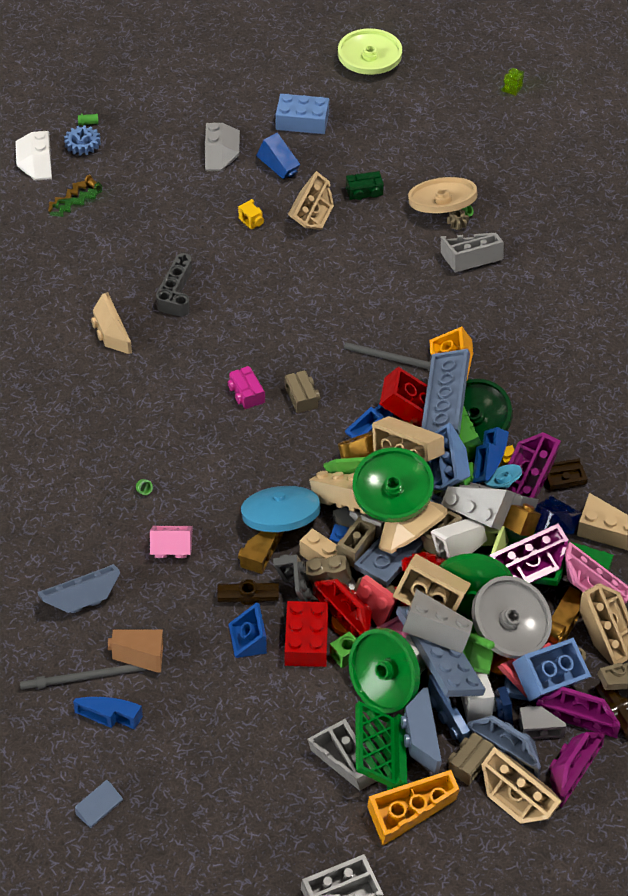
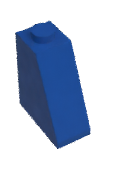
(278, 156)

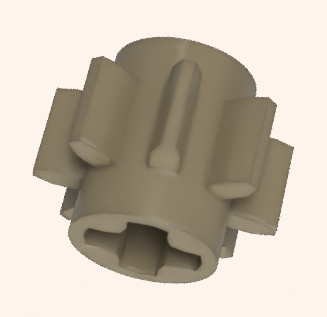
(457, 219)

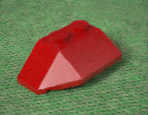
(344, 605)

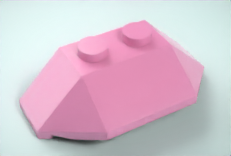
(586, 572)

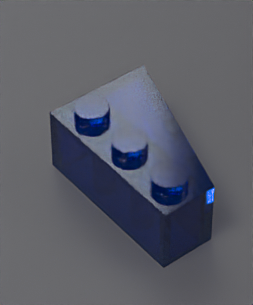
(556, 512)

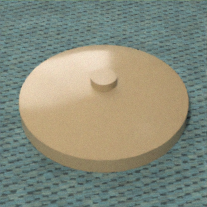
(442, 195)

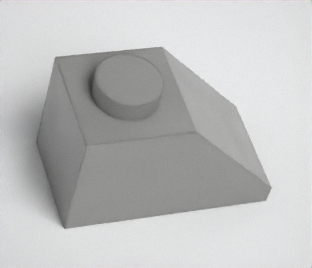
(540, 723)

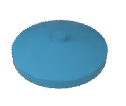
(280, 508)

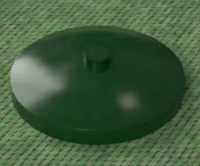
(487, 406)

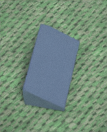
(98, 804)

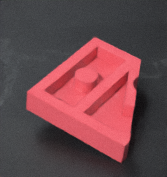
(378, 598)

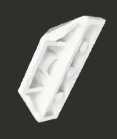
(34, 155)

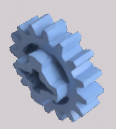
(82, 140)

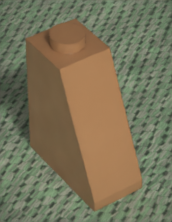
(138, 648)

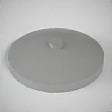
(512, 616)

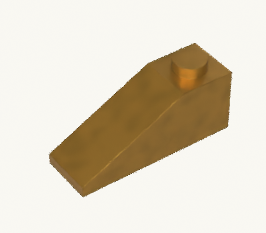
(522, 519)
(259, 551)

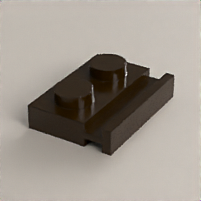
(566, 474)

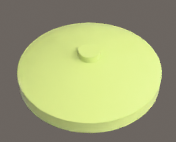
(370, 51)

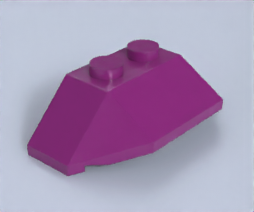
(536, 459)
(535, 555)
(581, 710)
(574, 762)

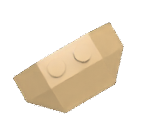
(313, 203)
(110, 325)
(402, 533)
(606, 621)
(517, 789)

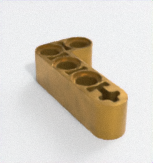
(358, 446)
(565, 616)

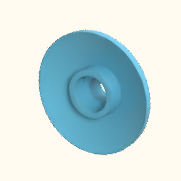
(504, 476)

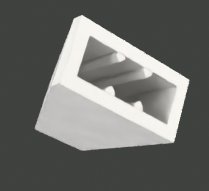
(459, 538)

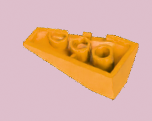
(452, 341)

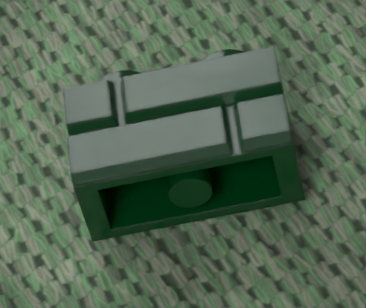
(364, 185)

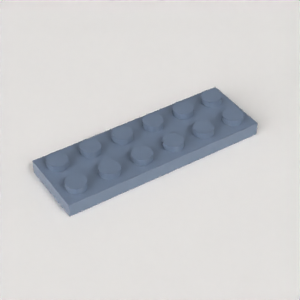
(446, 390)
(386, 566)
(447, 666)

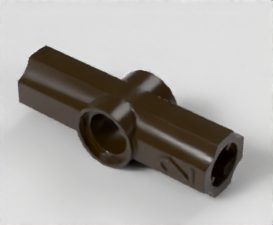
(248, 592)
(617, 704)

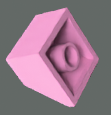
(171, 541)

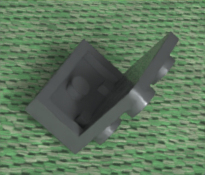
(293, 569)

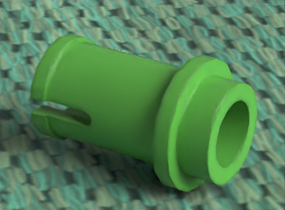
(87, 119)

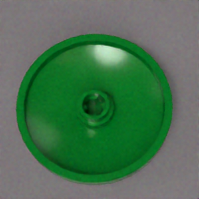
(393, 484)
(477, 570)
(384, 670)

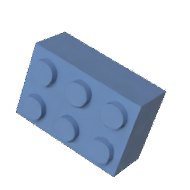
(302, 113)
(551, 669)

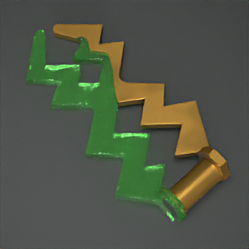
(91, 194)

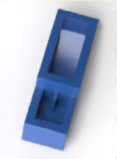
(364, 422)
(489, 454)
(109, 711)

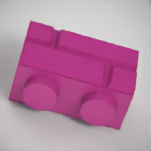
(246, 387)

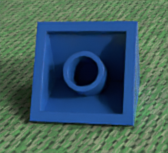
(248, 633)

